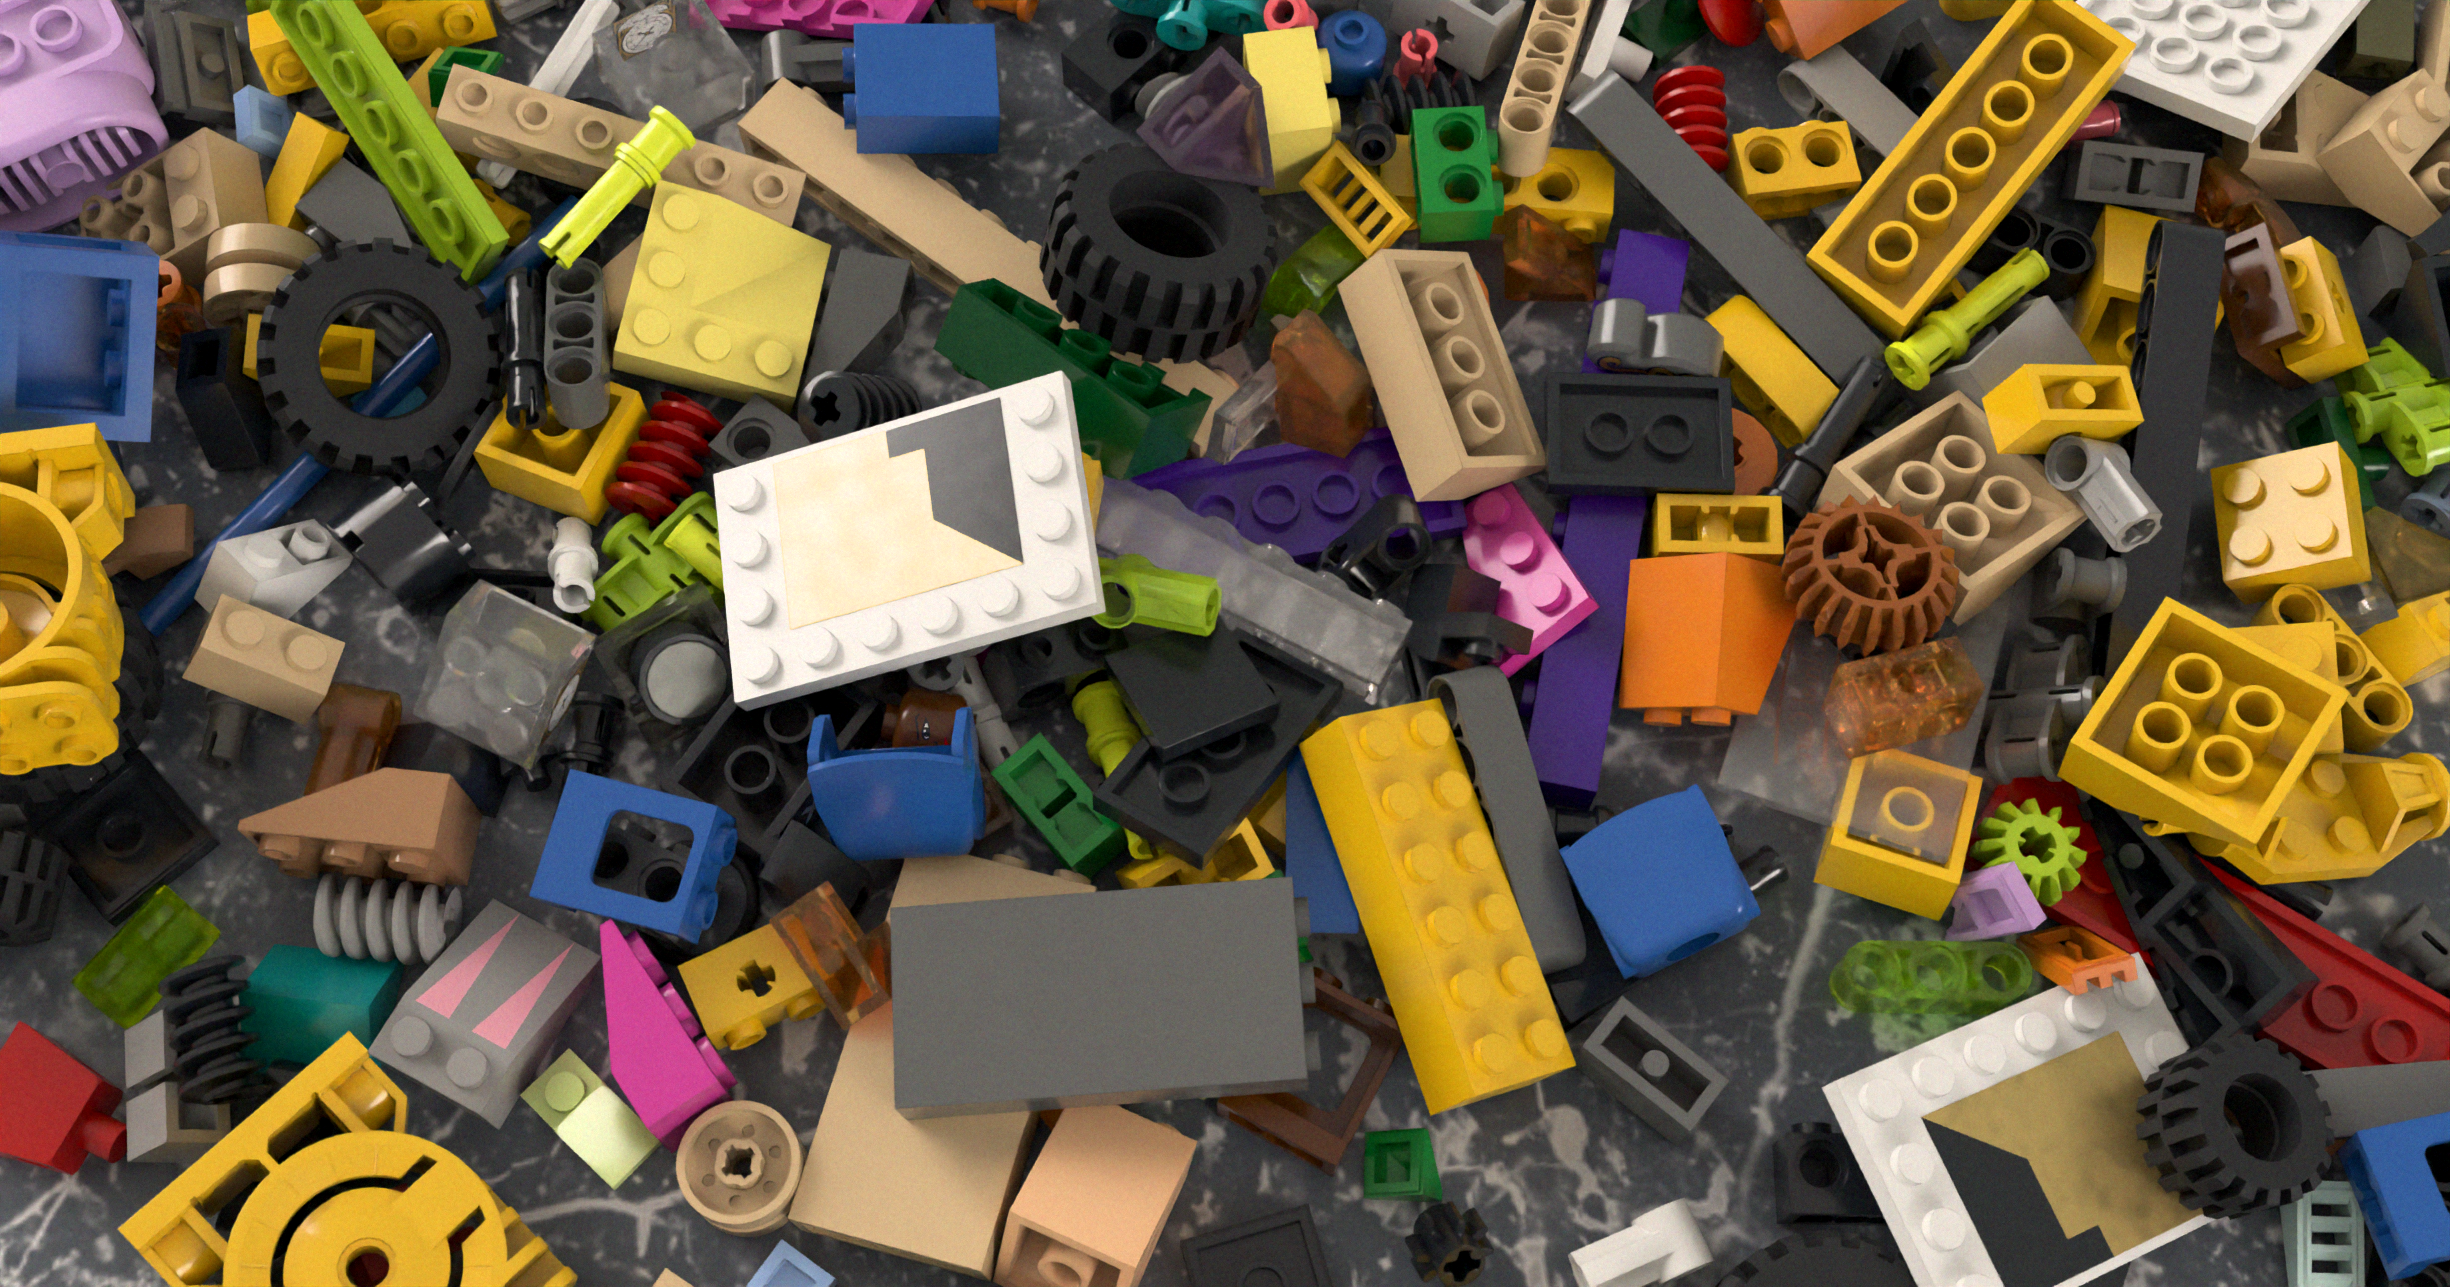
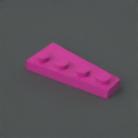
(816, 17)

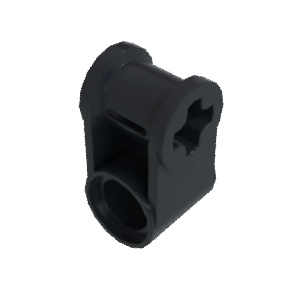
(1371, 559)

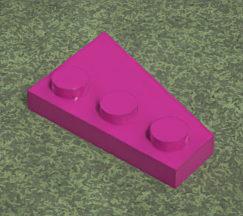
(1535, 576)

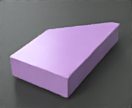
(1993, 905)

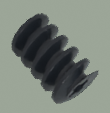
(1416, 96)
(851, 401)
(211, 1032)

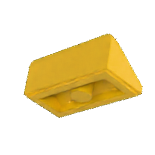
(303, 161)

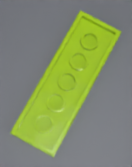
(394, 132)

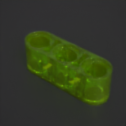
(1954, 961)

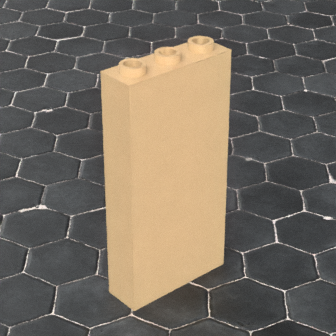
(920, 1185)

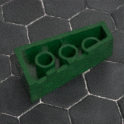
(1120, 408)

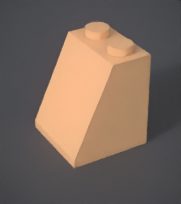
(1094, 1201)

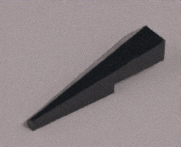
(2211, 952)

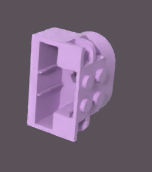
(70, 108)

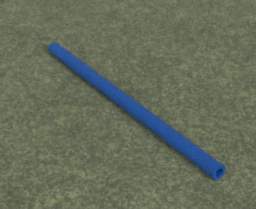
(375, 402)

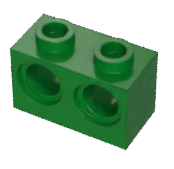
(1448, 174)
(1059, 807)

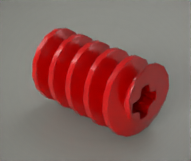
(1693, 106)
(663, 458)

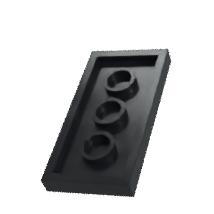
(1205, 794)

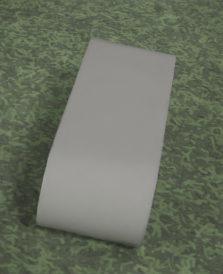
(1841, 89)

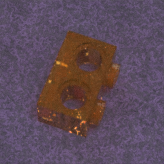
(1902, 697)

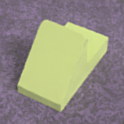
(591, 1119)

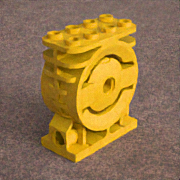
(58, 660)
(401, 1227)

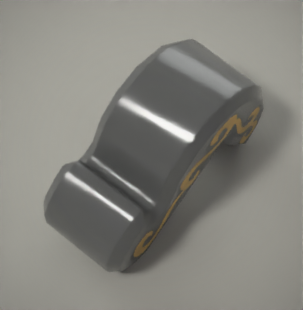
(1653, 344)

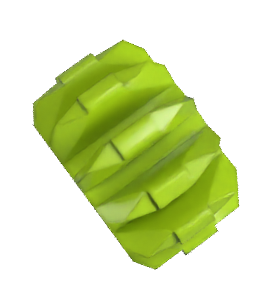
(2028, 830)

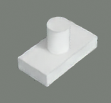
(1606, 49)

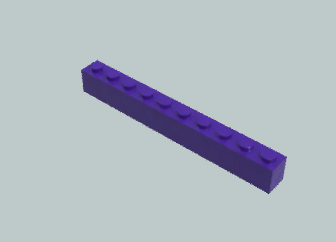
(1599, 537)

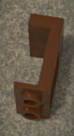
(2271, 314)
(1303, 1129)

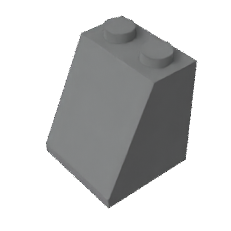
(2021, 335)

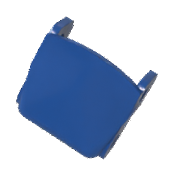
(899, 797)
(1660, 882)

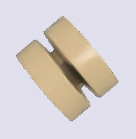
(246, 267)
(710, 1172)

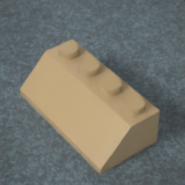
(1441, 373)

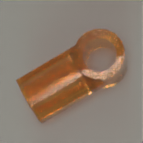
(353, 730)

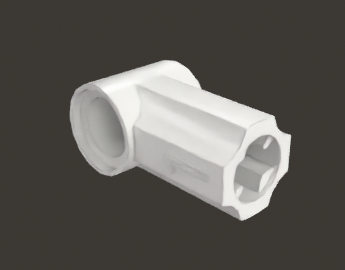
(1654, 1249)

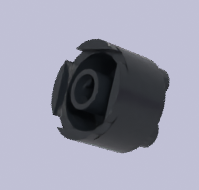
(401, 544)

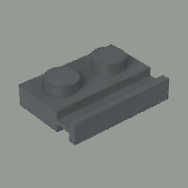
(194, 65)

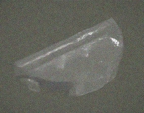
(2362, 602)

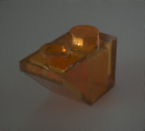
(1320, 388)

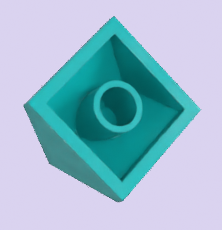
(314, 1000)

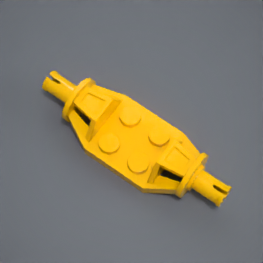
(2341, 819)

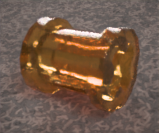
(171, 323)

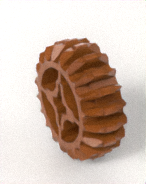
(1861, 588)

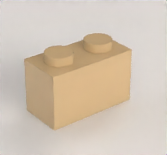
(263, 660)

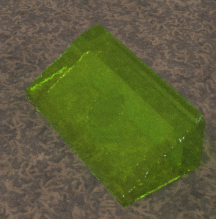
(149, 947)

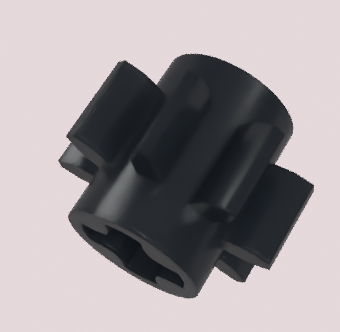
(1449, 1245)

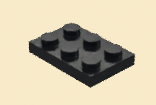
(1638, 435)

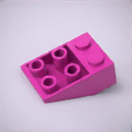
(653, 1044)

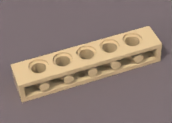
(577, 144)

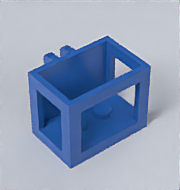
(77, 333)

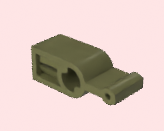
(2378, 42)

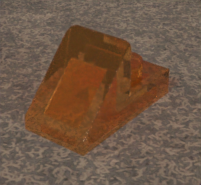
(1545, 260)
(839, 960)

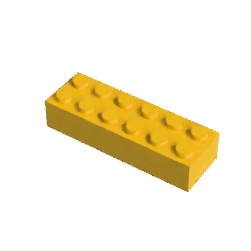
(1968, 161)
(1435, 904)

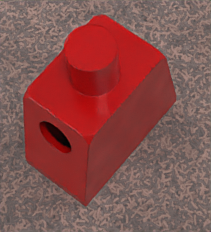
(55, 1105)

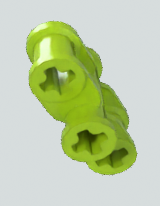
(2400, 402)
(646, 567)

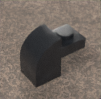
(1456, 618)

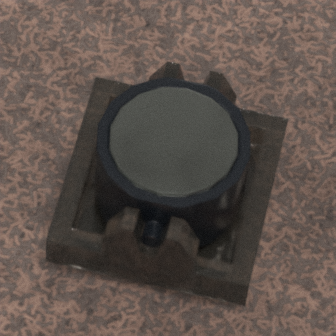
(670, 664)

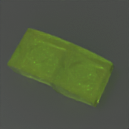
(1312, 273)

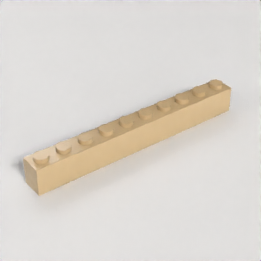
(922, 218)

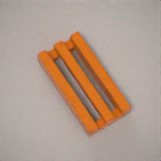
(2080, 960)

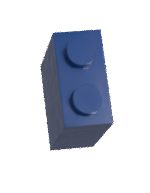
(922, 88)

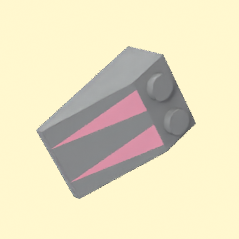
(487, 1012)

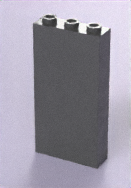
(1101, 998)

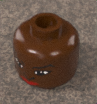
(922, 718)

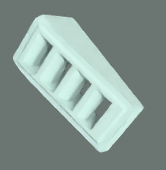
(2348, 1230)

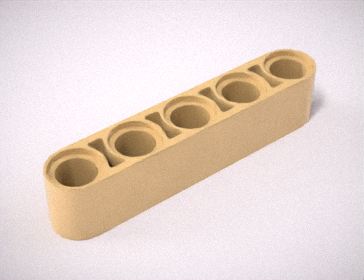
(1540, 84)

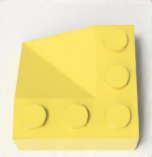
(720, 299)

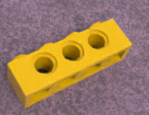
(403, 27)
(1574, 175)

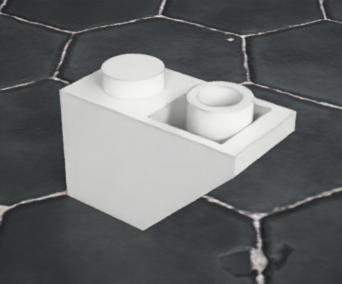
(274, 568)

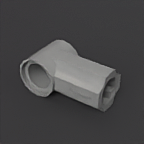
(2104, 488)

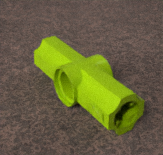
(1157, 596)

